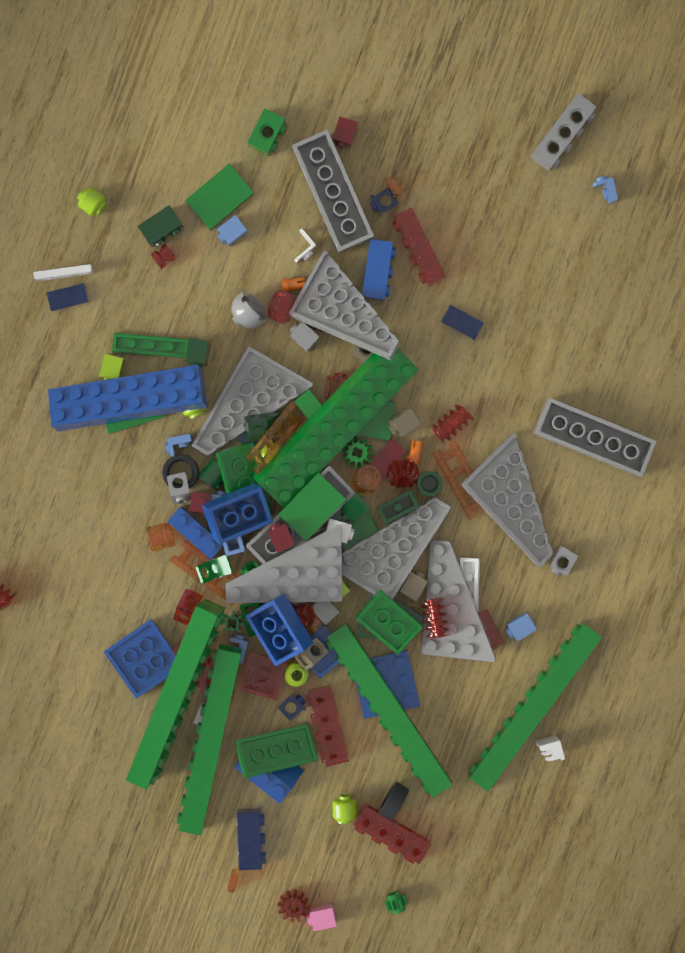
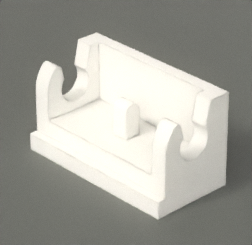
(549, 746)

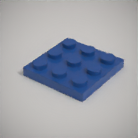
(142, 658)
(399, 676)

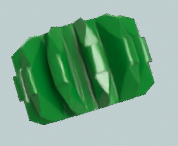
(355, 458)

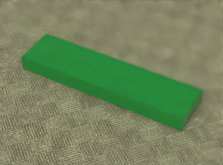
(149, 345)

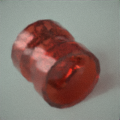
(165, 255)

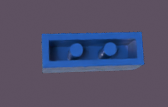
(378, 270)
(195, 532)

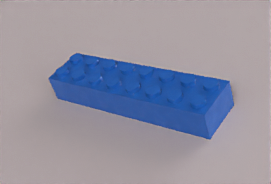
(127, 398)

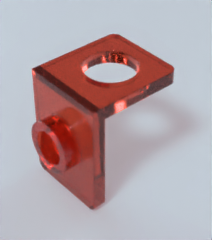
(338, 376)
(187, 606)

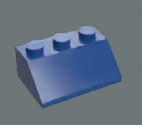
(276, 783)

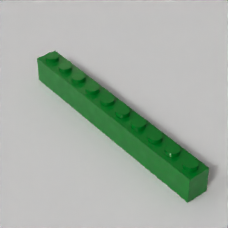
(534, 706)
(389, 709)
(210, 739)

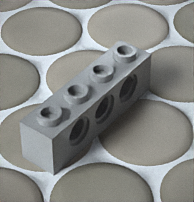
(578, 106)

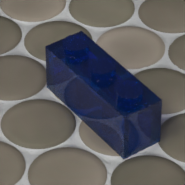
(250, 839)

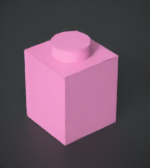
(322, 917)

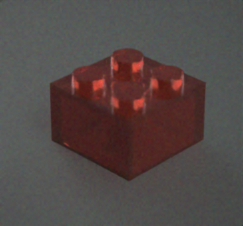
(262, 676)

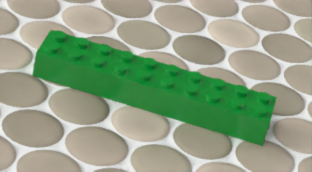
(334, 425)
(175, 694)

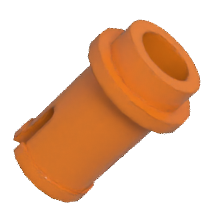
(292, 284)
(415, 451)

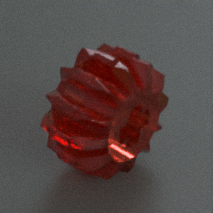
(280, 306)
(402, 473)
(301, 905)

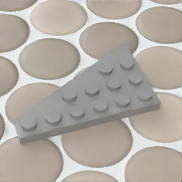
(338, 308)
(253, 389)
(505, 493)
(394, 551)
(303, 573)
(466, 630)

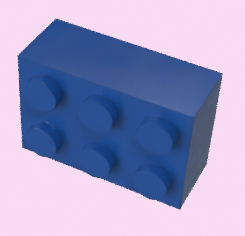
(237, 513)
(279, 629)

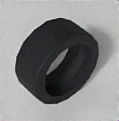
(195, 470)
(393, 801)

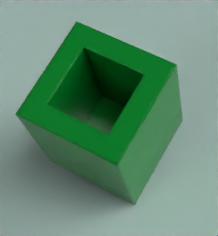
(308, 403)

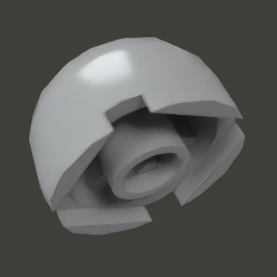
(248, 311)

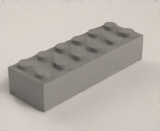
(333, 191)
(594, 437)
(262, 545)

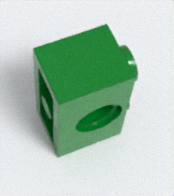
(271, 121)

